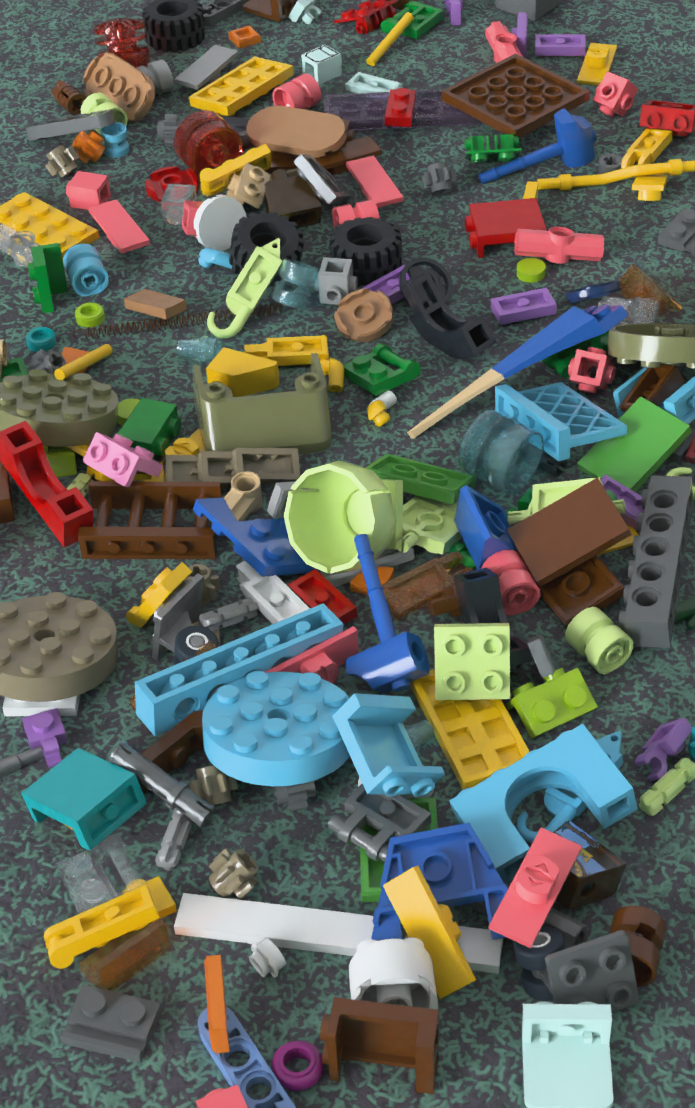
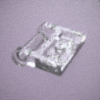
(87, 879)

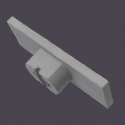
(206, 68)

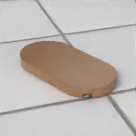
(121, 83)
(296, 131)

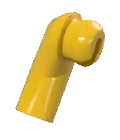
(336, 374)

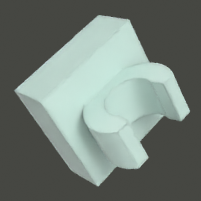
(306, 10)

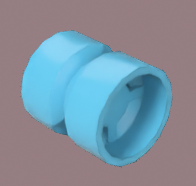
(85, 270)

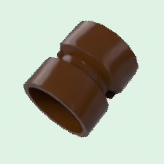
(646, 938)

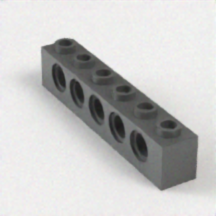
(658, 562)

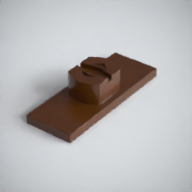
(352, 150)

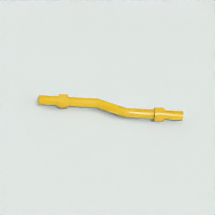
(565, 182)

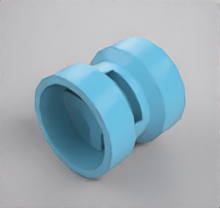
(115, 140)

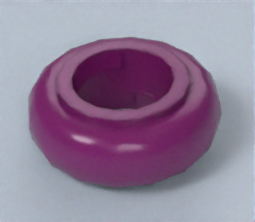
(297, 1080)

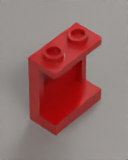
(500, 220)

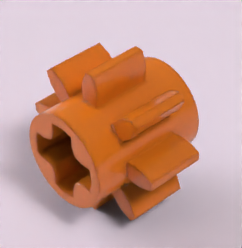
(88, 146)

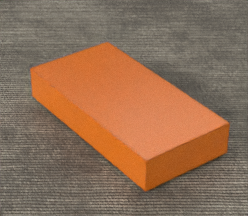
(216, 1004)

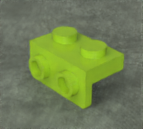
(552, 703)

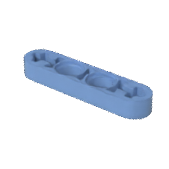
(251, 1073)

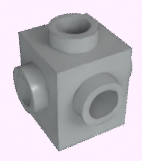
(335, 280)

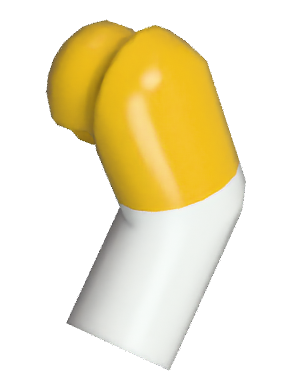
(377, 408)

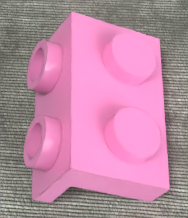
(119, 460)

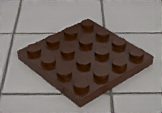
(515, 95)

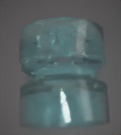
(299, 274)

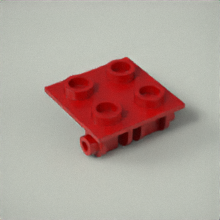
(369, 15)

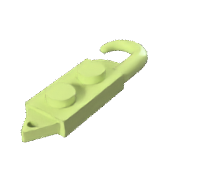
(249, 288)

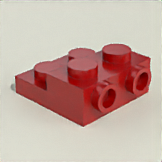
(668, 116)

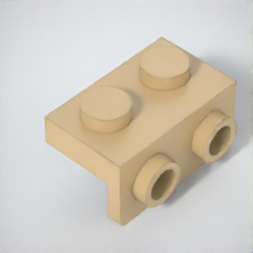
(249, 185)

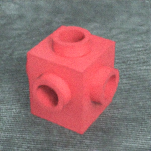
(614, 95)
(582, 364)

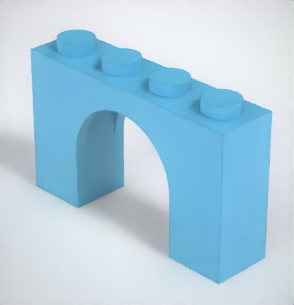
(568, 763)

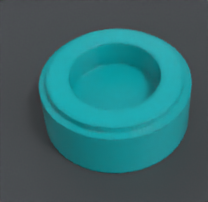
(40, 338)

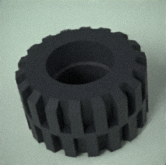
(173, 24)
(259, 231)
(371, 245)

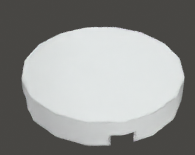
(216, 221)

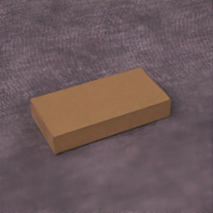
(155, 304)

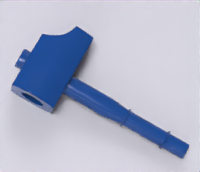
(573, 146)
(397, 657)

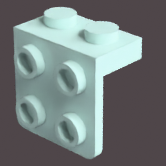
(567, 1055)

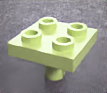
(472, 661)

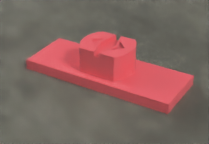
(374, 181)
(119, 226)
(325, 657)
(535, 888)

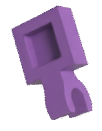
(47, 731)
(664, 743)

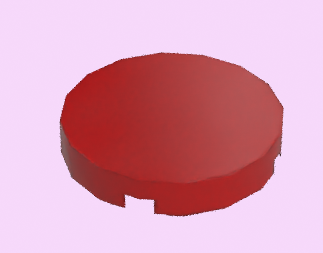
(158, 180)

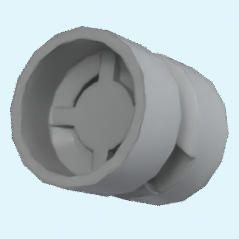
(160, 75)

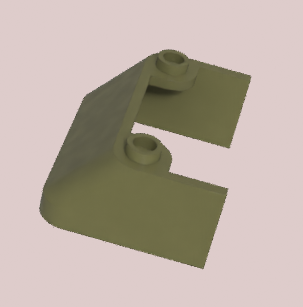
(265, 420)

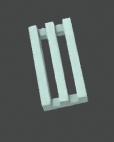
(370, 84)

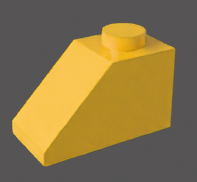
(243, 372)

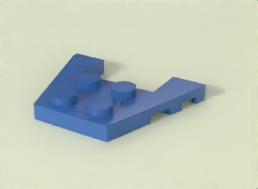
(258, 541)
(453, 867)

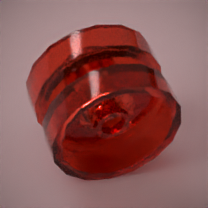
(206, 141)

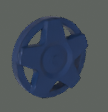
(593, 291)

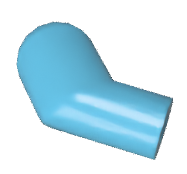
(212, 256)

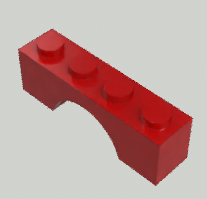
(28, 465)

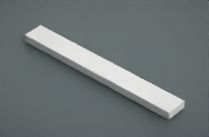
(307, 928)

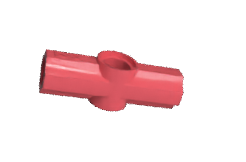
(501, 41)
(559, 245)

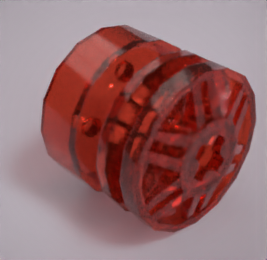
(121, 39)

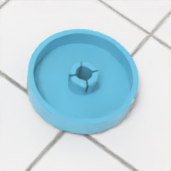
(275, 728)

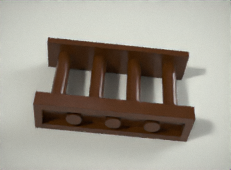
(148, 542)

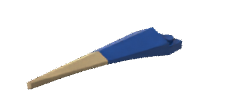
(564, 332)

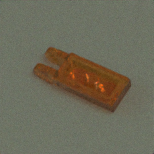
(421, 584)

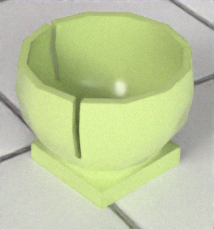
(336, 508)

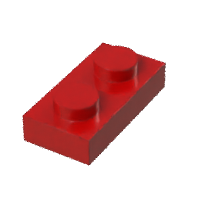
(400, 107)
(316, 590)

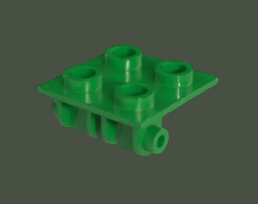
(505, 153)

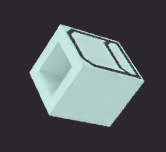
(322, 64)

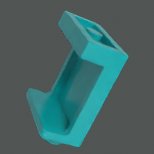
(86, 796)

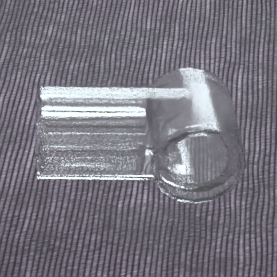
(638, 310)

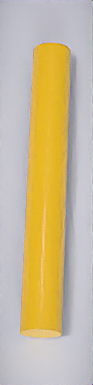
(390, 39)
(83, 362)

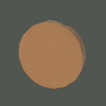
(364, 315)

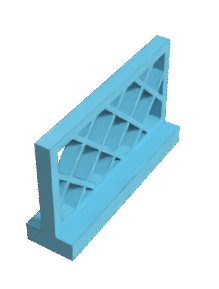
(557, 414)

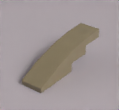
(270, 464)

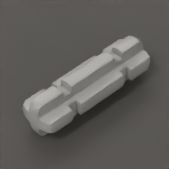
(229, 614)
(174, 841)

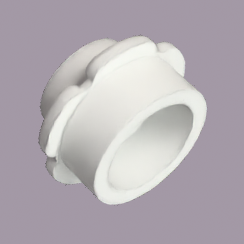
(266, 958)

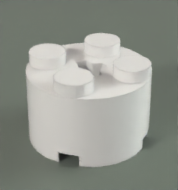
(393, 973)

